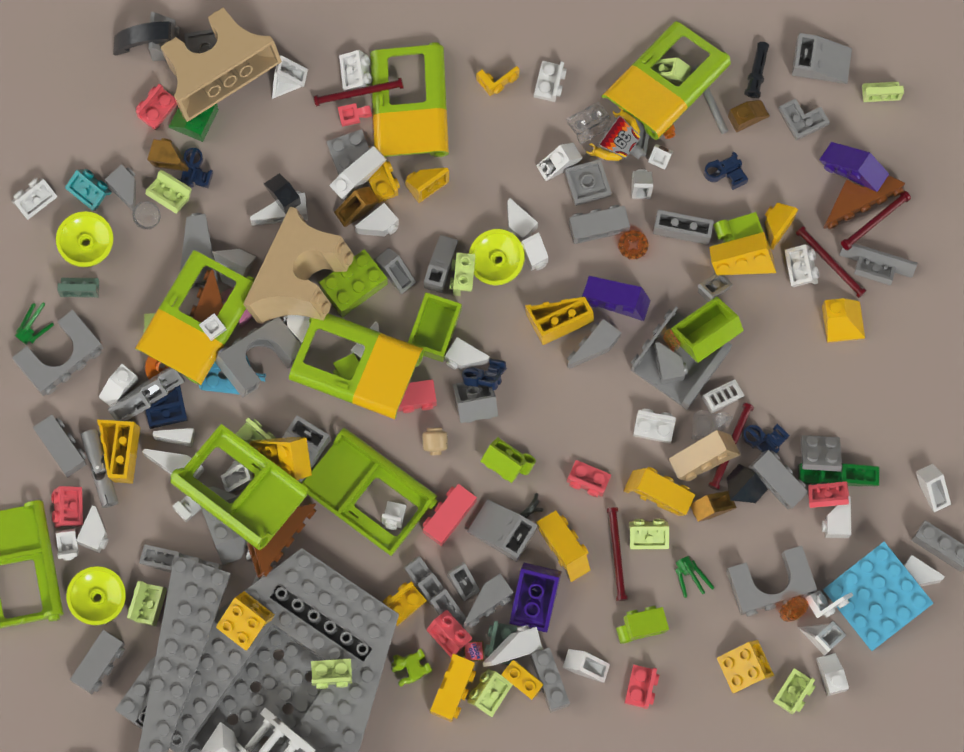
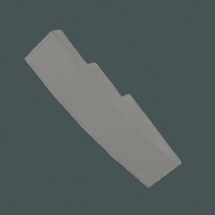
(146, 394)
(163, 558)
(432, 589)

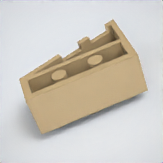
(704, 455)

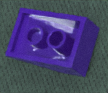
(535, 596)

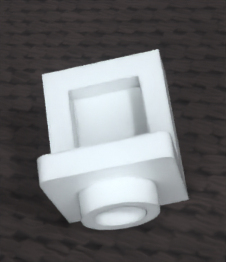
(67, 544)

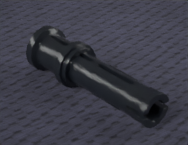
(756, 77)

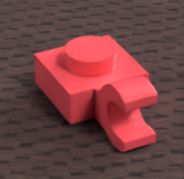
(350, 114)

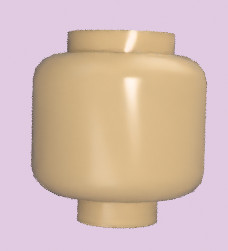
(435, 441)

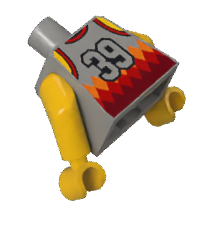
(619, 139)

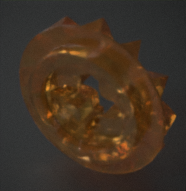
(633, 236)
(793, 609)

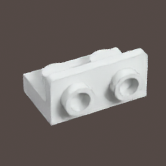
(355, 70)
(548, 81)
(34, 198)
(801, 265)
(654, 426)

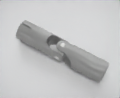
(96, 457)

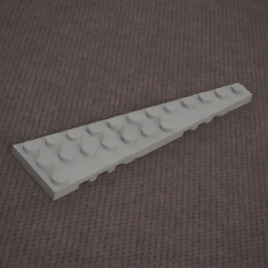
(187, 621)

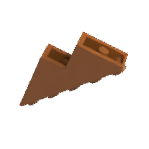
(856, 198)
(210, 299)
(272, 551)

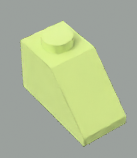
(673, 70)

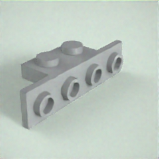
(877, 264)

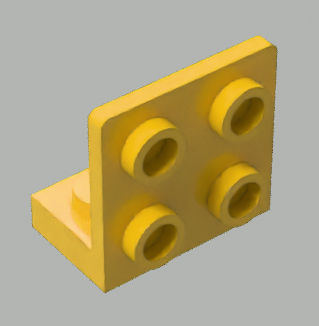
(244, 620)
(745, 666)

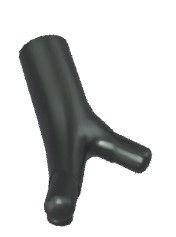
(532, 507)

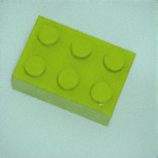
(354, 286)
(435, 326)
(707, 329)

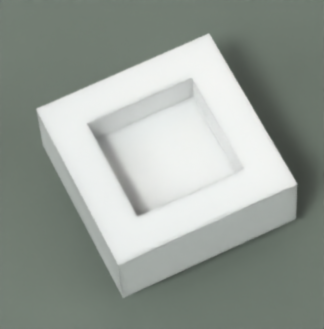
(660, 156)
(212, 327)

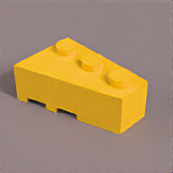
(559, 318)
(564, 545)
(453, 688)

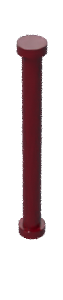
(358, 92)
(847, 243)
(830, 261)
(747, 408)
(617, 554)

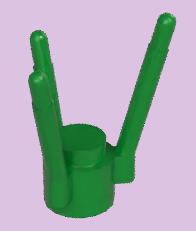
(24, 332)
(687, 567)

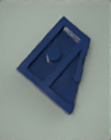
(167, 410)

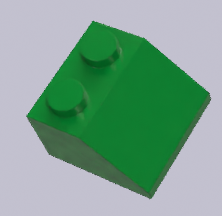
(196, 127)

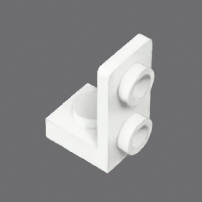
(186, 508)
(393, 515)
(820, 606)

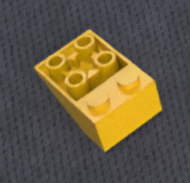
(287, 453)

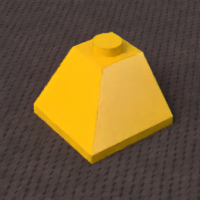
(426, 182)
(778, 222)
(843, 320)

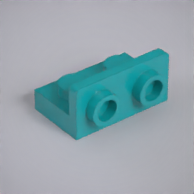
(87, 188)

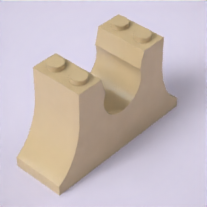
(224, 69)
(283, 278)

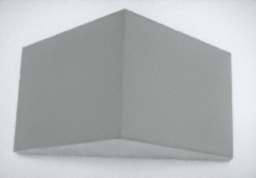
(463, 581)

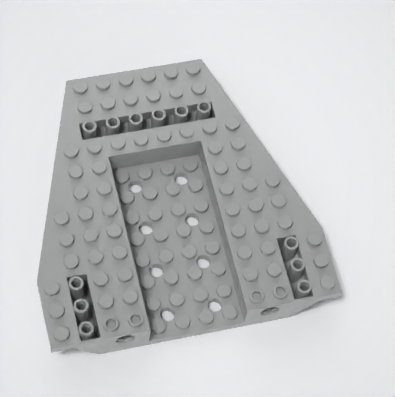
(314, 620)

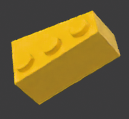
(743, 256)
(120, 448)
(660, 490)

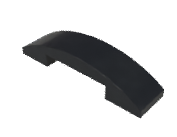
(141, 34)

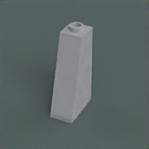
(197, 239)

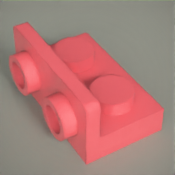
(156, 107)
(588, 478)
(828, 494)
(67, 506)
(449, 633)
(641, 686)

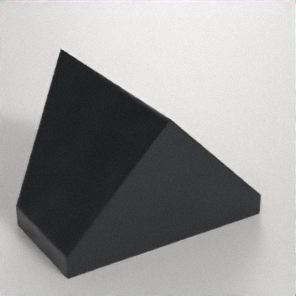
(745, 485)

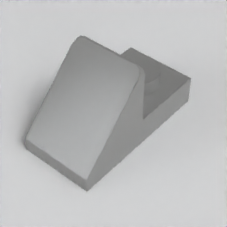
(714, 287)

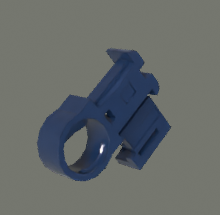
(731, 167)
(195, 173)
(491, 378)
(768, 443)

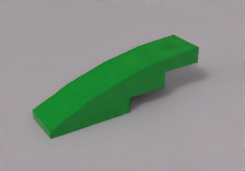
(852, 474)

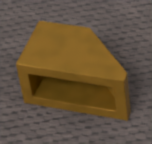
(747, 114)
(166, 155)
(356, 206)
(712, 506)

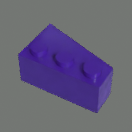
(854, 165)
(617, 297)

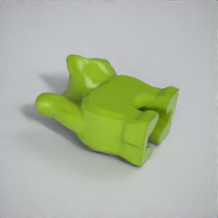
(413, 666)

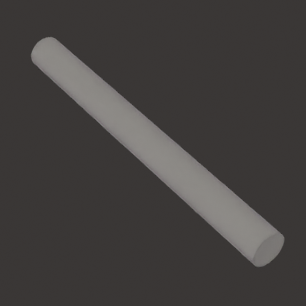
(714, 109)

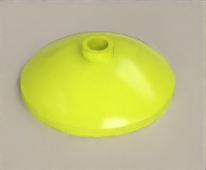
(80, 228)
(488, 248)
(95, 582)

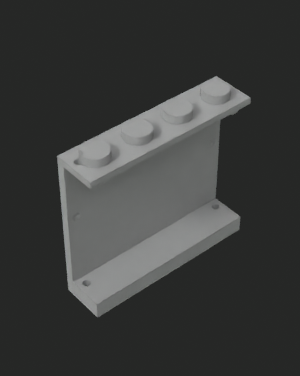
(698, 374)

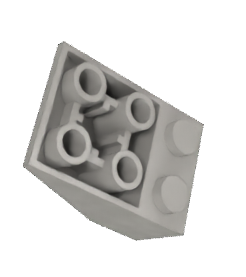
(821, 59)
(316, 438)
(503, 529)

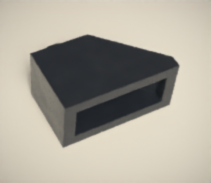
(283, 192)

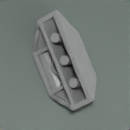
(227, 542)

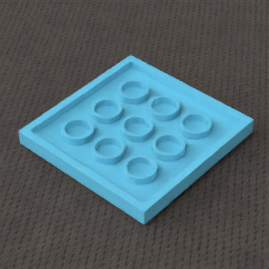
(883, 596)

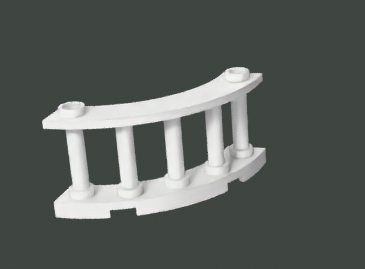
(279, 731)

